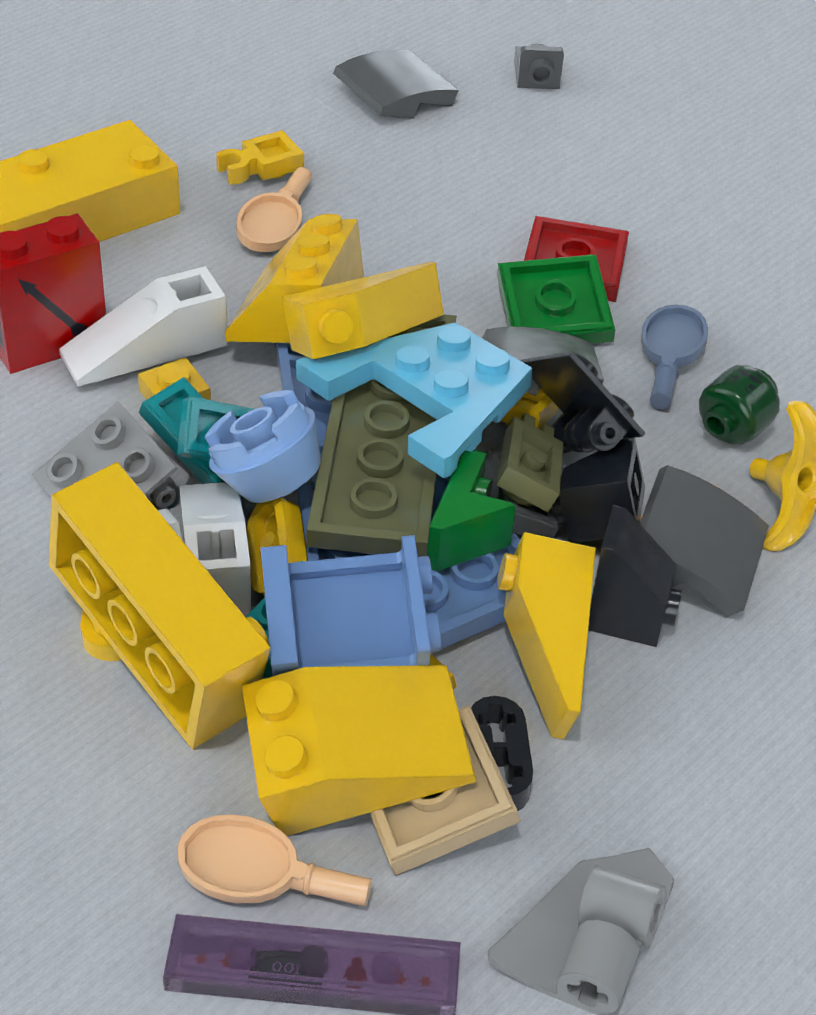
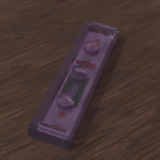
(312, 966)

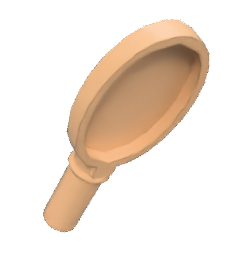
(273, 218)
(256, 862)

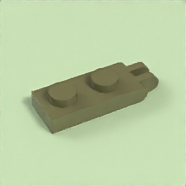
(530, 463)

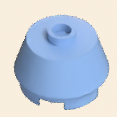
(266, 449)

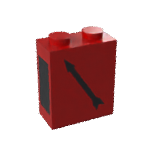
(47, 289)

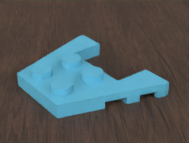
(441, 372)

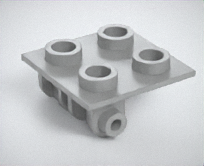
(111, 440)

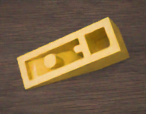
(362, 310)
(549, 621)

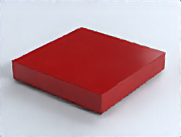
(566, 239)

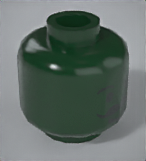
(740, 402)

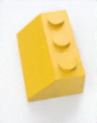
(317, 256)

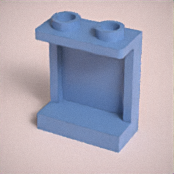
(349, 610)

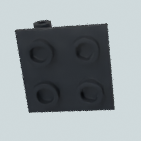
(590, 414)

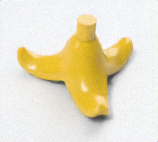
(792, 479)

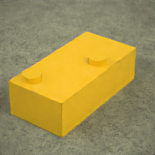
(106, 176)
(155, 603)

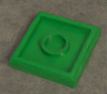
(557, 296)

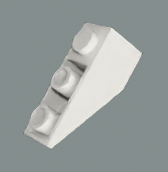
(155, 326)
(218, 537)

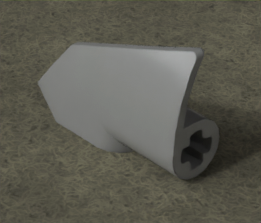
(588, 930)

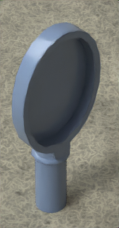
(672, 339)

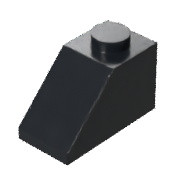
(595, 485)
(632, 583)

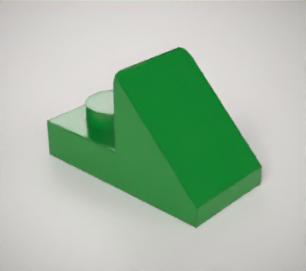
(467, 517)

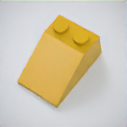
(353, 741)

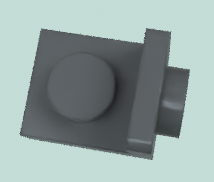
(538, 66)

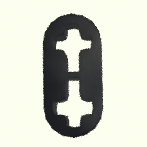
(514, 751)

